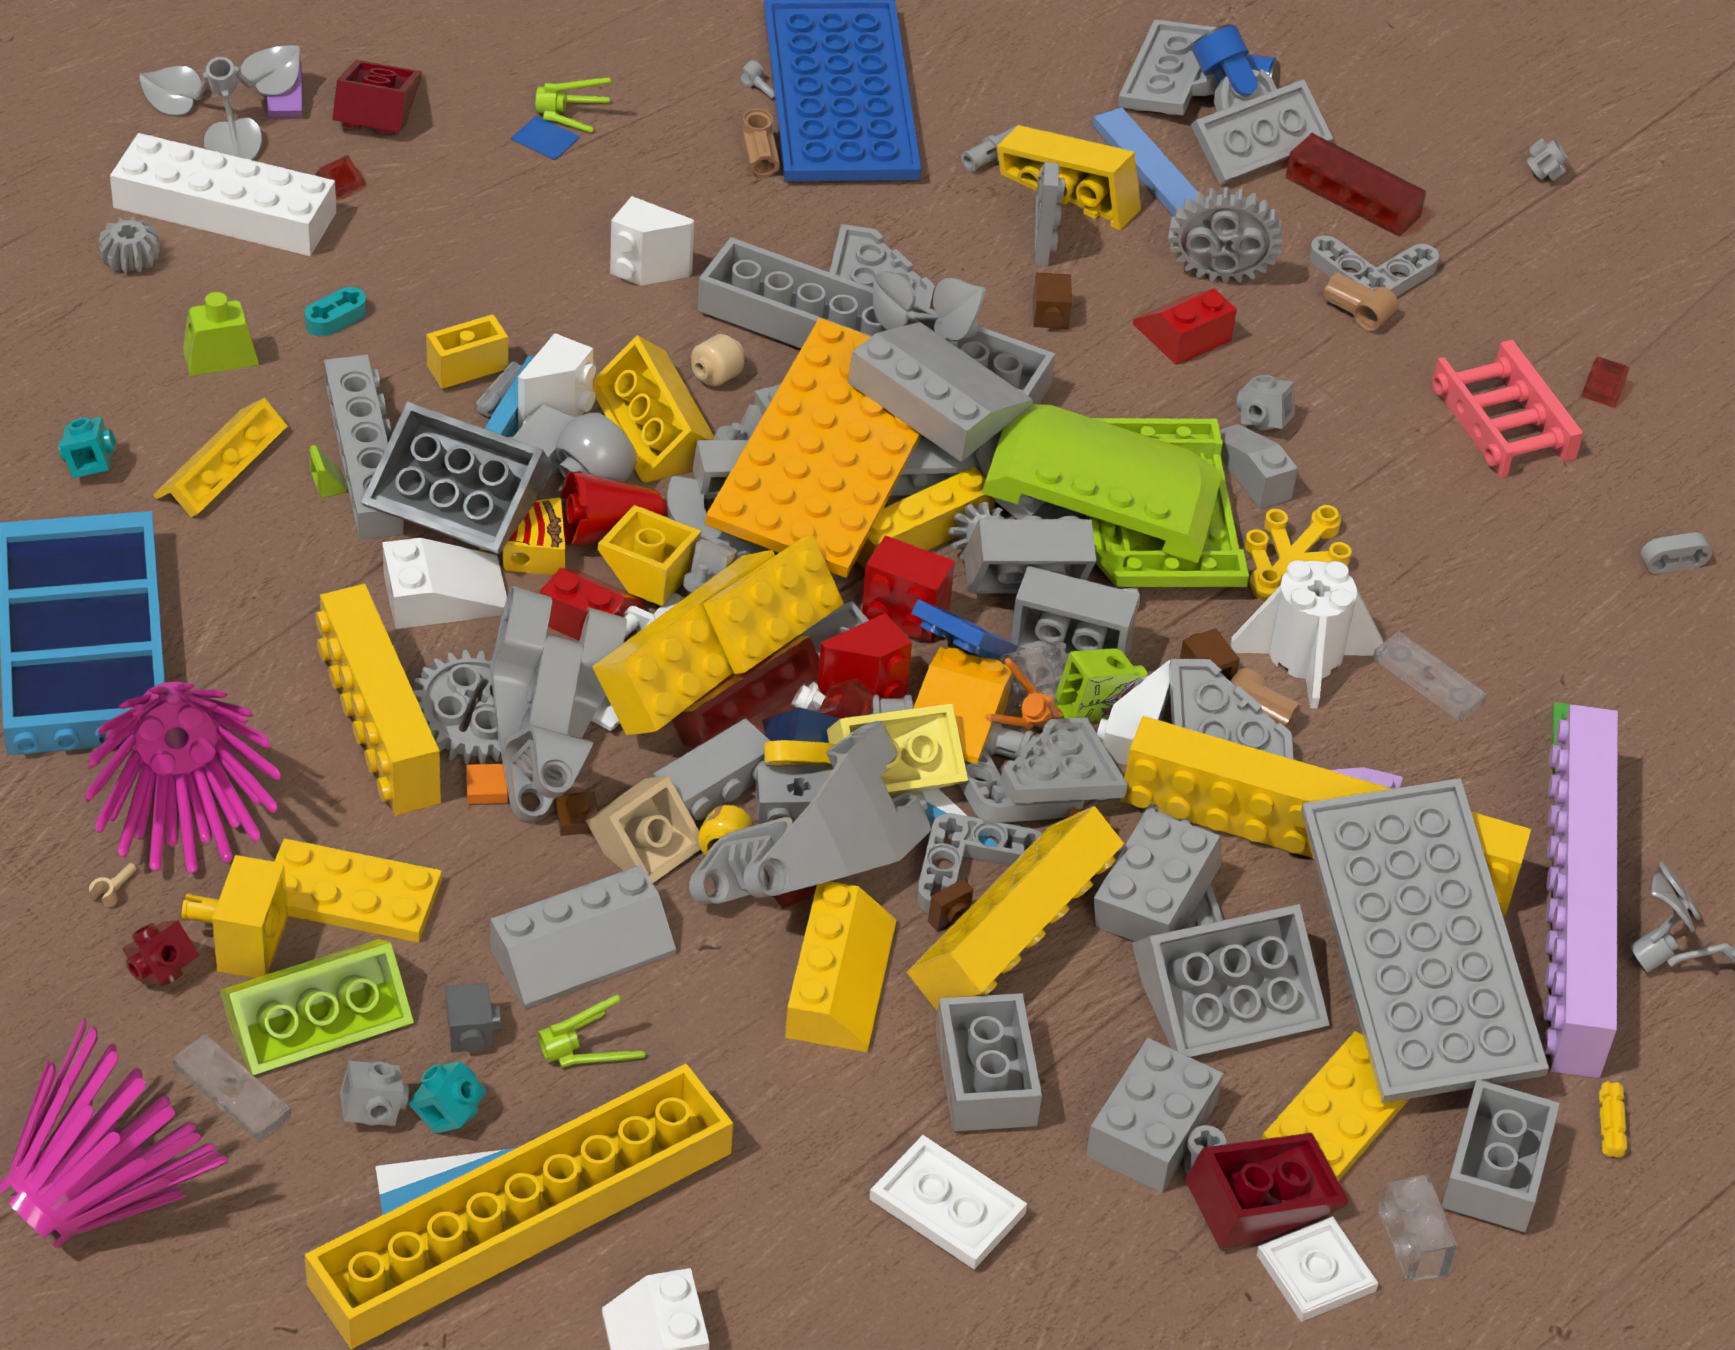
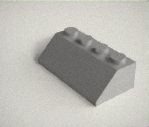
(581, 937)

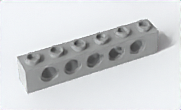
(360, 437)

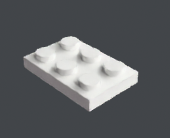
(948, 1201)

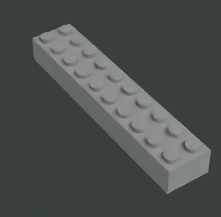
(788, 297)

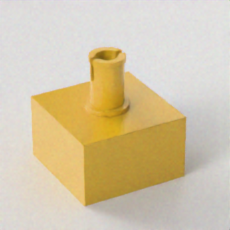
(245, 917)

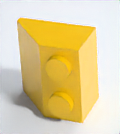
(650, 553)

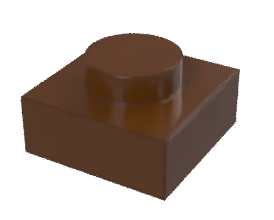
(573, 811)
(950, 904)

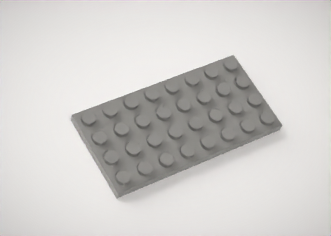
(1423, 940)

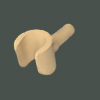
(109, 887)

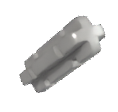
(490, 400)

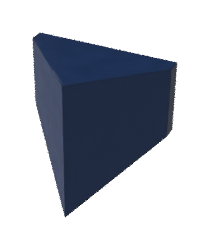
(798, 725)

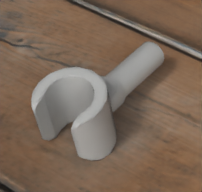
(752, 76)

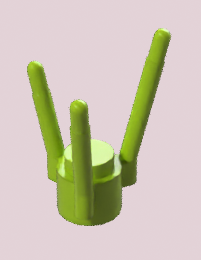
(553, 99)
(561, 1039)

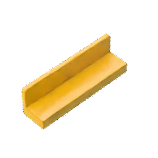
(223, 457)

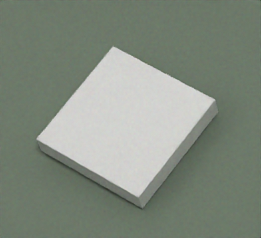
(1317, 1269)

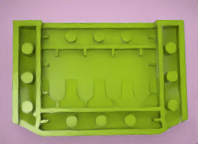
(1107, 476)
(1138, 559)

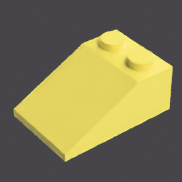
(925, 745)

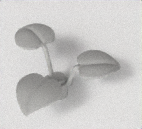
(175, 87)
(953, 300)
(1659, 943)

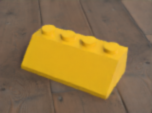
(652, 408)
(840, 969)

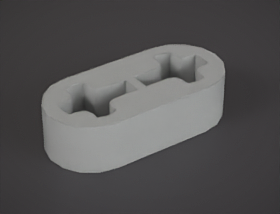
(1676, 553)

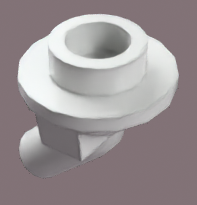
(808, 697)

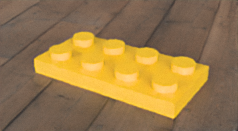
(773, 604)
(358, 890)
(1339, 1107)

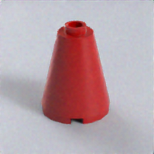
(599, 504)

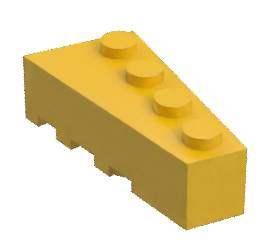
(1095, 174)

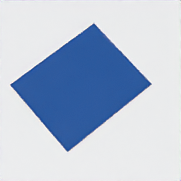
(545, 137)

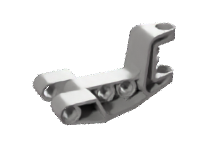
(546, 696)
(840, 833)

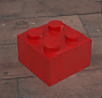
(899, 577)

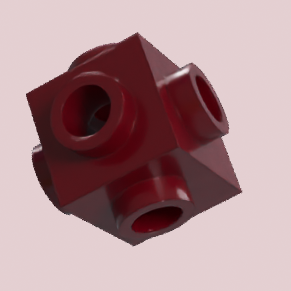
(159, 953)

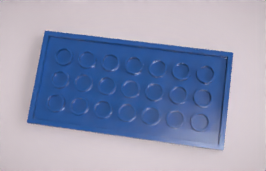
(841, 91)

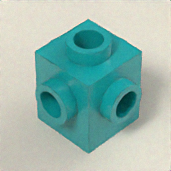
(87, 446)
(447, 1096)

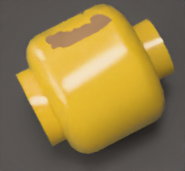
(721, 822)

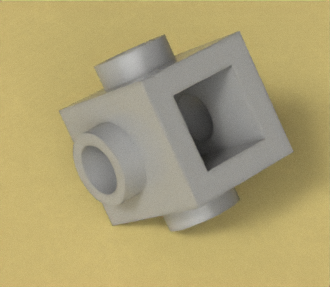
(1266, 402)
(373, 1093)

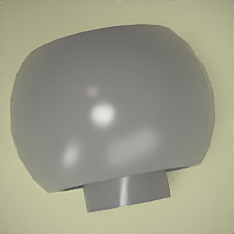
(595, 447)

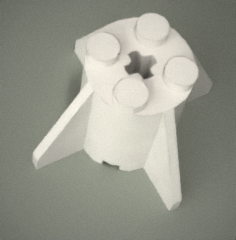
(1311, 623)

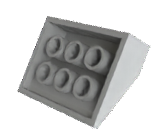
(935, 388)
(1232, 981)

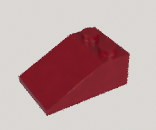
(375, 96)
(1263, 1188)

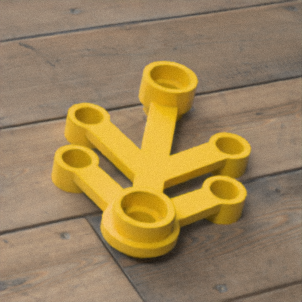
(1267, 578)

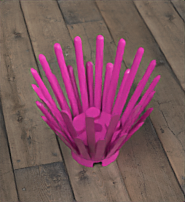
(180, 765)
(91, 1171)

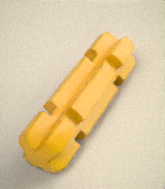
(1613, 1119)

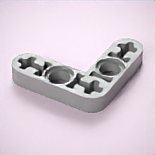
(1332, 256)
(1000, 806)
(966, 844)

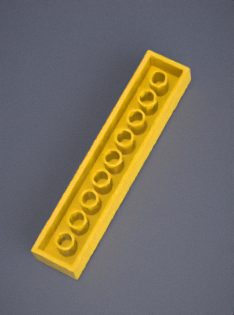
(1263, 794)
(517, 1205)

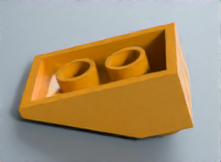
(973, 688)

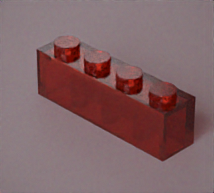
(1355, 184)
(748, 692)

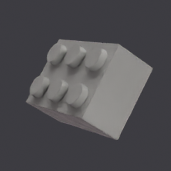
(1006, 547)
(1072, 612)
(1157, 878)
(988, 1062)
(1152, 1114)
(1501, 1155)

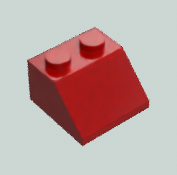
(1189, 325)
(575, 592)
(871, 653)

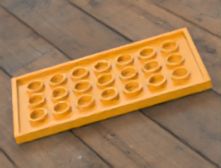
(816, 458)

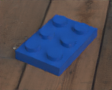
(963, 632)

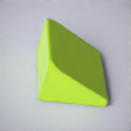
(325, 474)

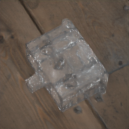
(1040, 669)

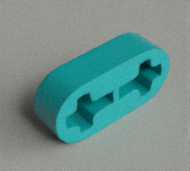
(335, 311)

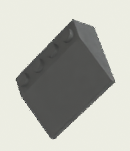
(457, 478)

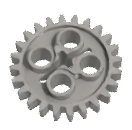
(1225, 235)
(441, 693)

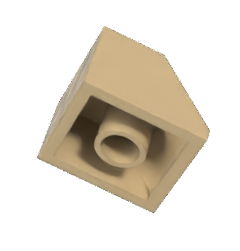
(646, 828)

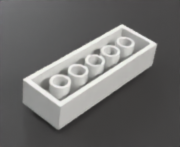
(223, 194)

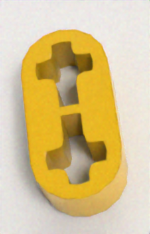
(796, 753)

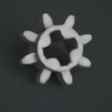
(1547, 159)

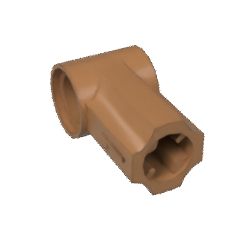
(759, 142)
(1368, 306)
(1273, 703)

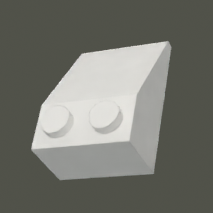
(440, 583)

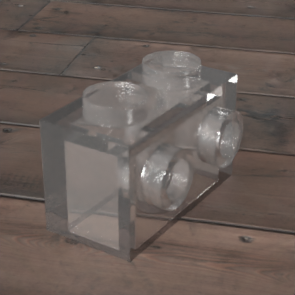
(1417, 1228)

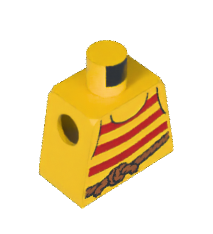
(538, 541)

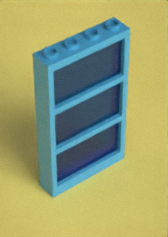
(76, 627)

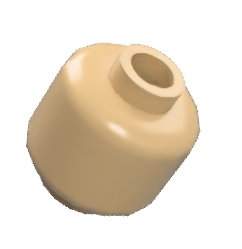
(717, 360)

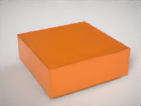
(486, 784)

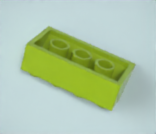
(317, 1006)

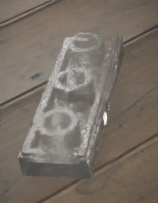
(1430, 676)
(231, 1087)

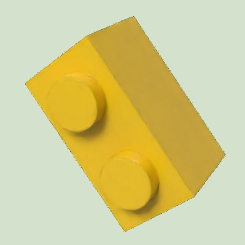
(467, 351)

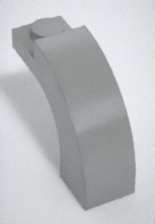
(690, 508)

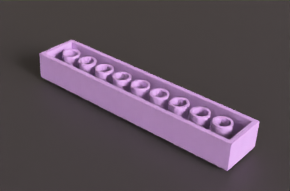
(1584, 893)

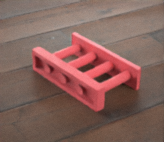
(1525, 387)

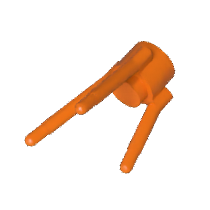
(1036, 707)

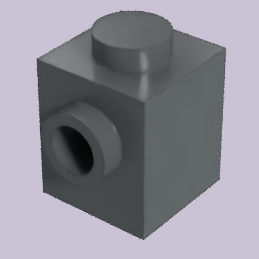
(471, 1017)

